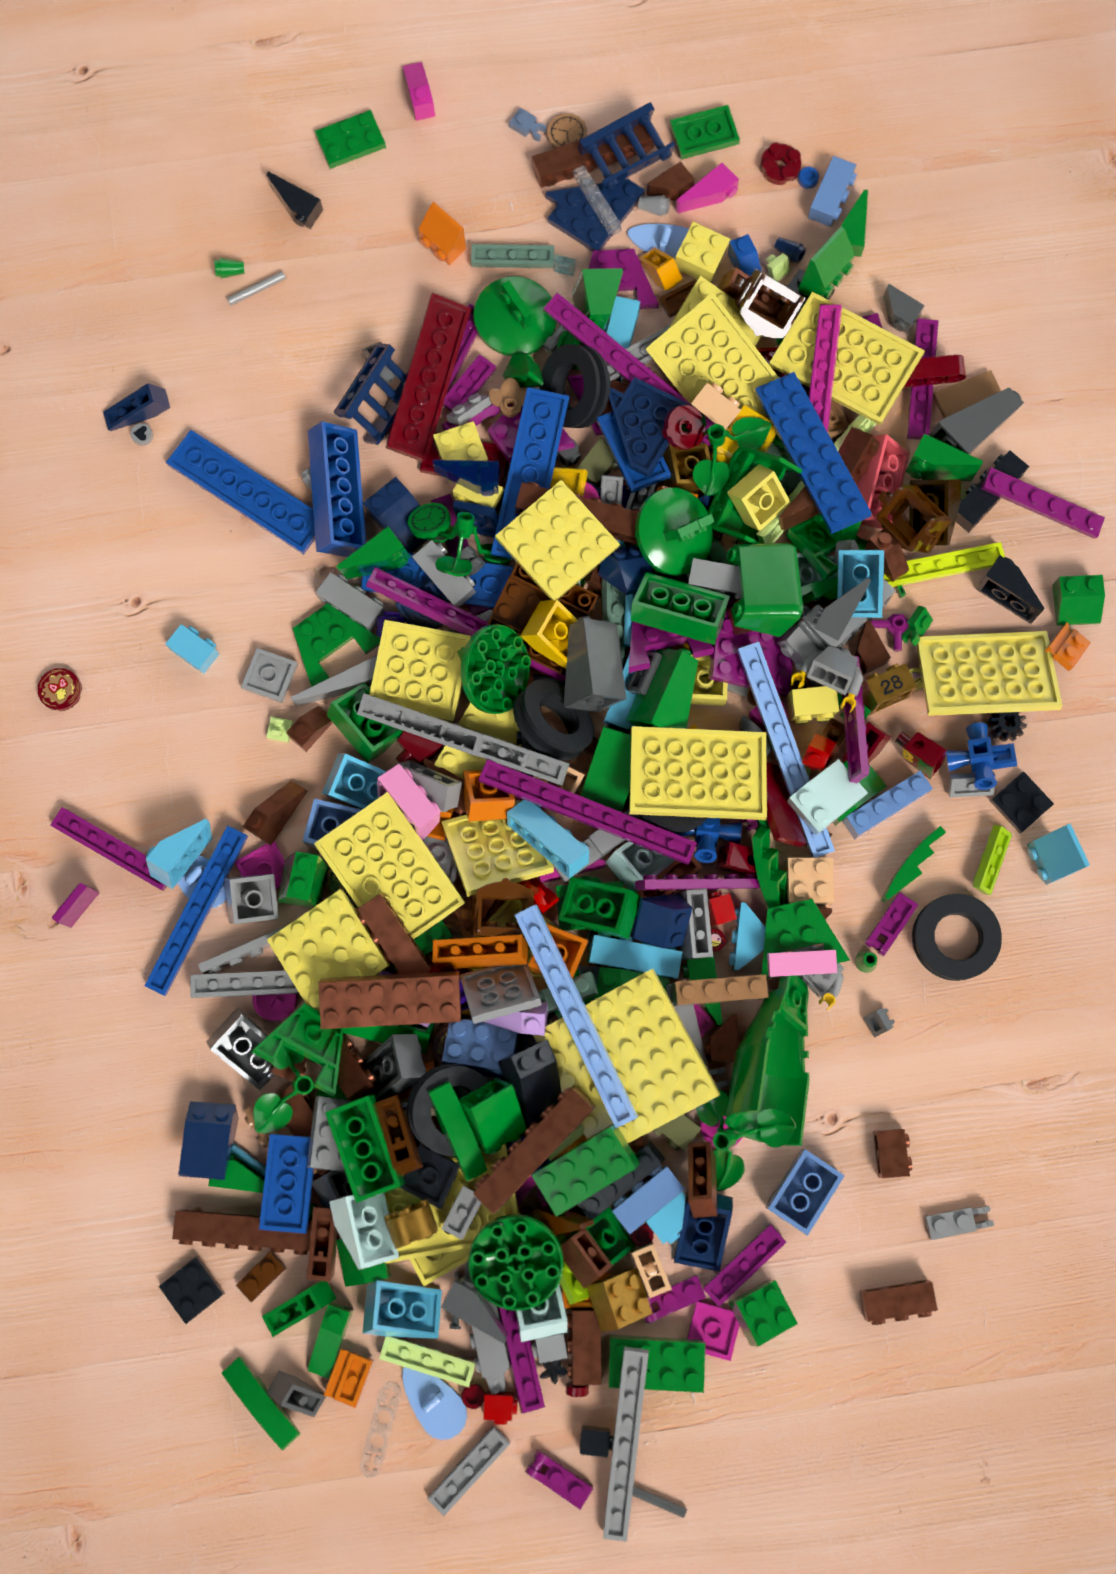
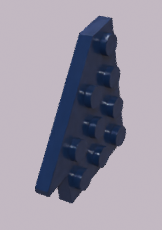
(578, 219)
(640, 423)

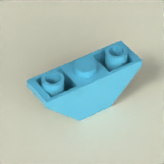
(748, 937)

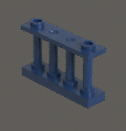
(608, 135)
(360, 389)

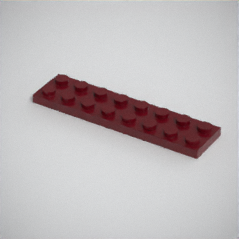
(428, 378)

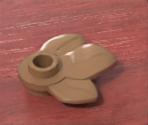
(508, 394)

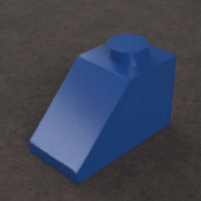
(744, 255)

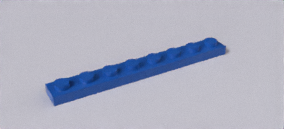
(196, 911)

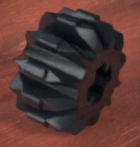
(1012, 730)

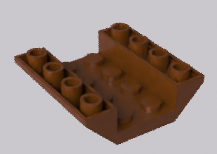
(520, 601)

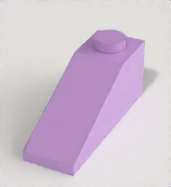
(525, 1022)

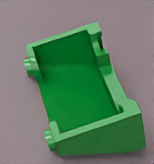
(768, 587)

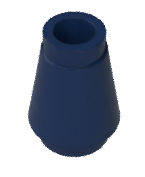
(792, 249)

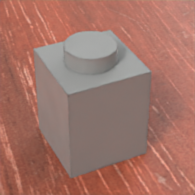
(550, 1348)

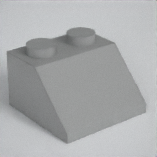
(251, 898)

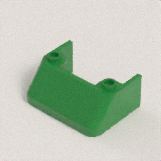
(723, 511)

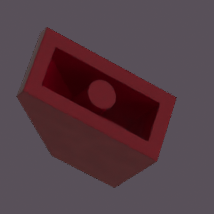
(875, 739)

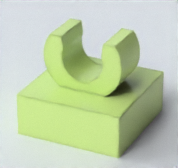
(778, 266)
(278, 729)

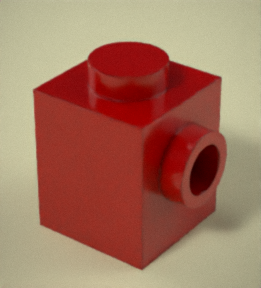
(818, 753)
(720, 908)
(499, 1407)

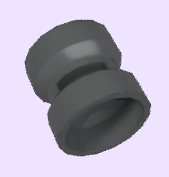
(477, 562)

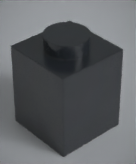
(596, 1441)

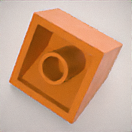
(442, 234)
(484, 801)
(570, 947)

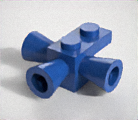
(982, 756)
(707, 837)

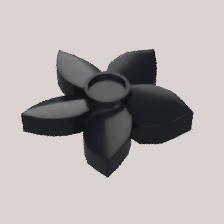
(553, 1371)

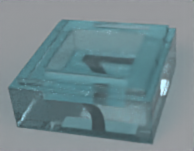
(564, 265)

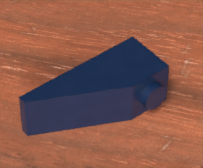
(137, 407)

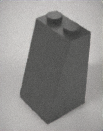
(974, 424)
(593, 666)

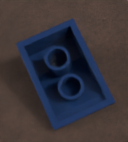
(391, 509)
(208, 1140)
(704, 1238)

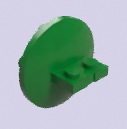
(512, 316)
(673, 531)
(494, 669)
(516, 1262)

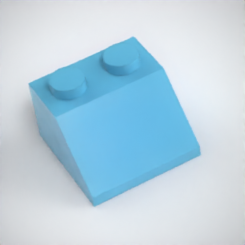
(669, 1220)

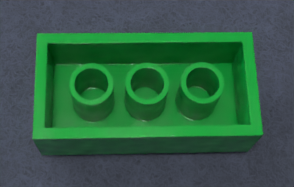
(585, 1169)
(671, 1362)

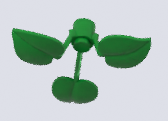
(749, 433)
(463, 529)
(269, 1110)
(775, 1130)

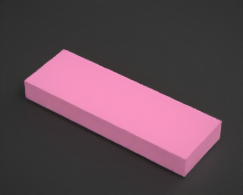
(801, 963)

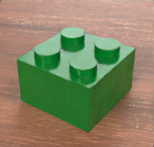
(763, 1313)

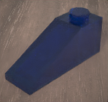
(476, 476)

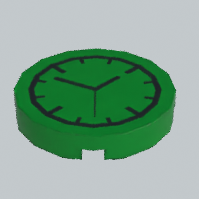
(429, 520)

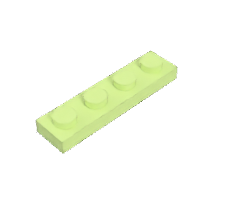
(427, 1360)

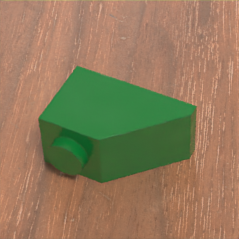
(524, 370)

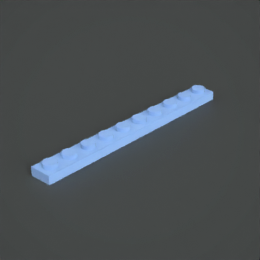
(780, 736)
(576, 1016)

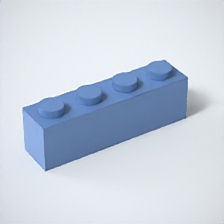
(887, 804)

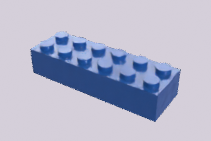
(336, 489)

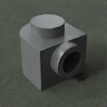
(569, 456)

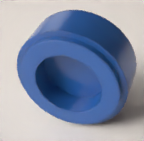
(808, 177)

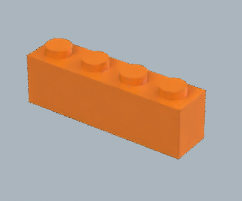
(480, 952)

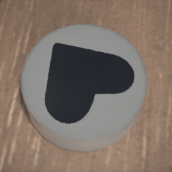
(141, 434)

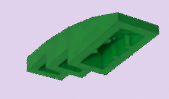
(824, 589)
(908, 870)
(771, 879)
(457, 1130)
(260, 1404)

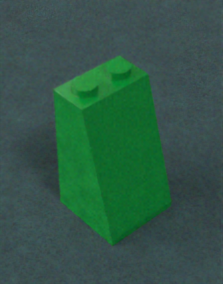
(669, 694)
(610, 770)
(302, 880)

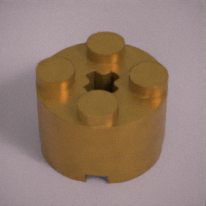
(411, 1224)

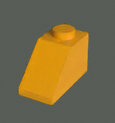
(661, 268)

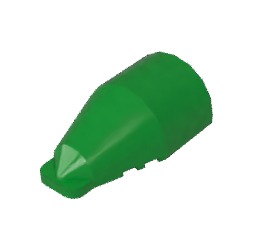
(772, 1062)

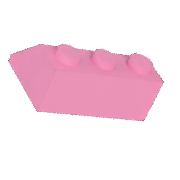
(410, 798)

